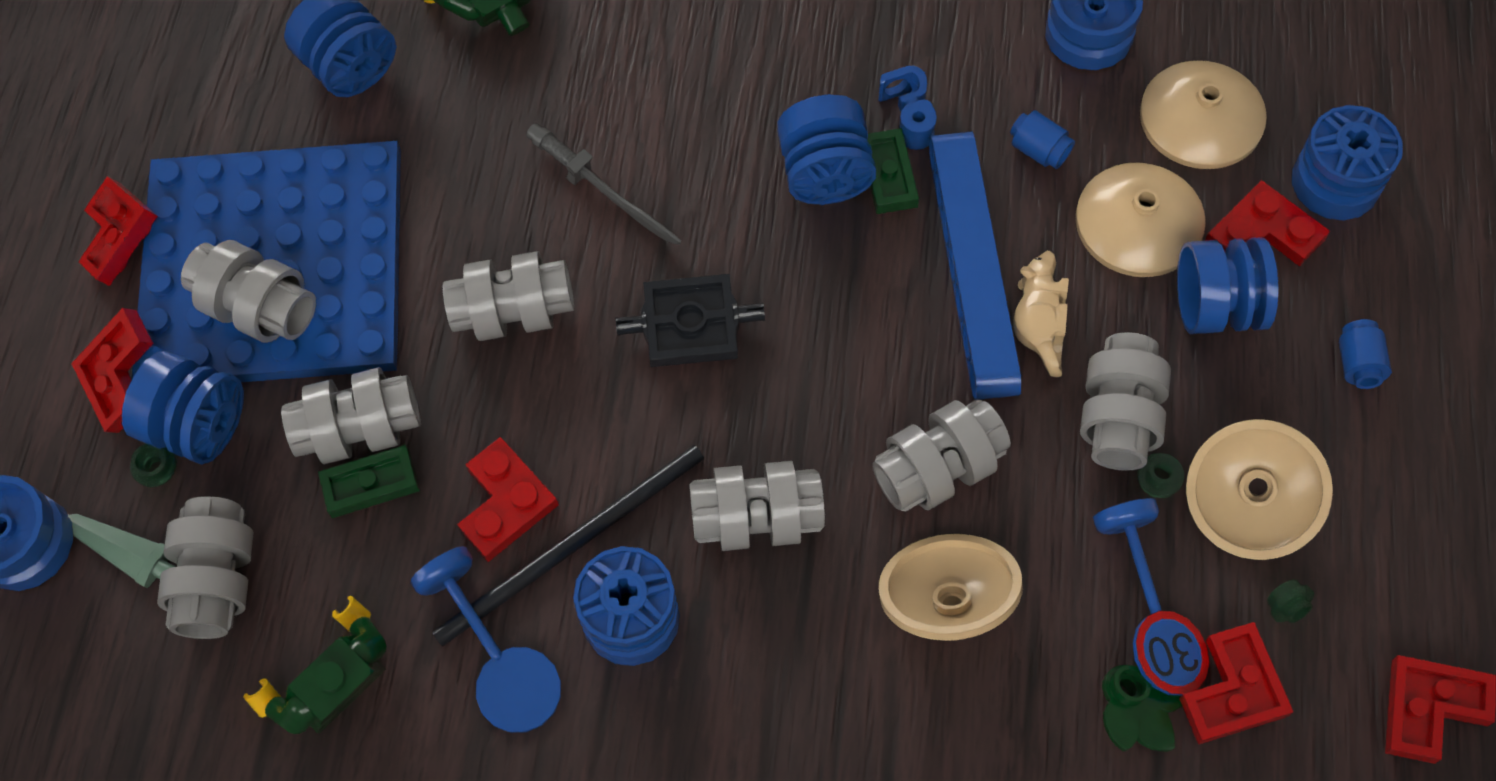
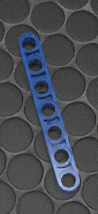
(974, 267)

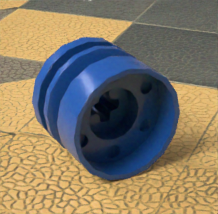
(340, 44)
(826, 149)
(1346, 162)
(1227, 285)
(182, 407)
(633, 631)

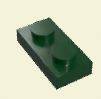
(894, 182)
(368, 481)

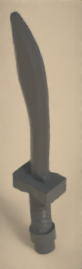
(580, 168)

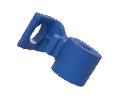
(917, 114)

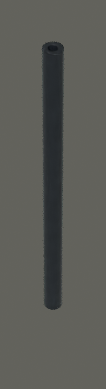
(571, 543)

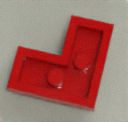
(1276, 219)
(123, 226)
(106, 362)
(515, 501)
(1249, 689)
(1426, 694)

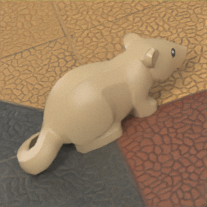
(1042, 311)

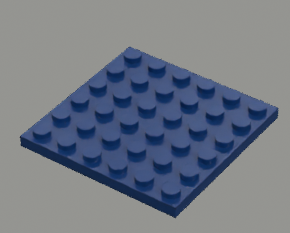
(309, 208)

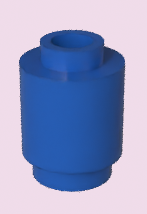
(1042, 139)
(1364, 354)

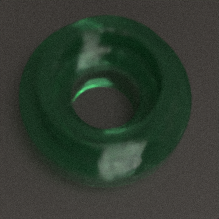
(144, 458)
(1161, 487)
(1290, 601)

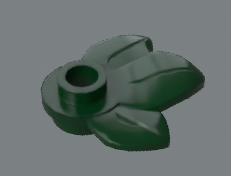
(1141, 714)

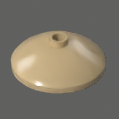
(1198, 129)
(1137, 237)
(1267, 523)
(950, 587)

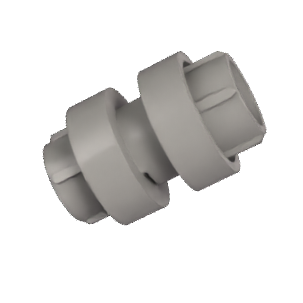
(243, 288)
(492, 298)
(1125, 408)
(333, 419)
(923, 464)
(791, 505)
(204, 586)

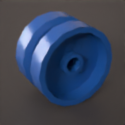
(1092, 31)
(32, 535)

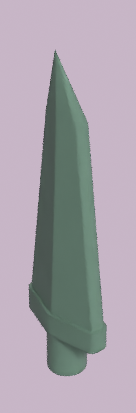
(130, 553)

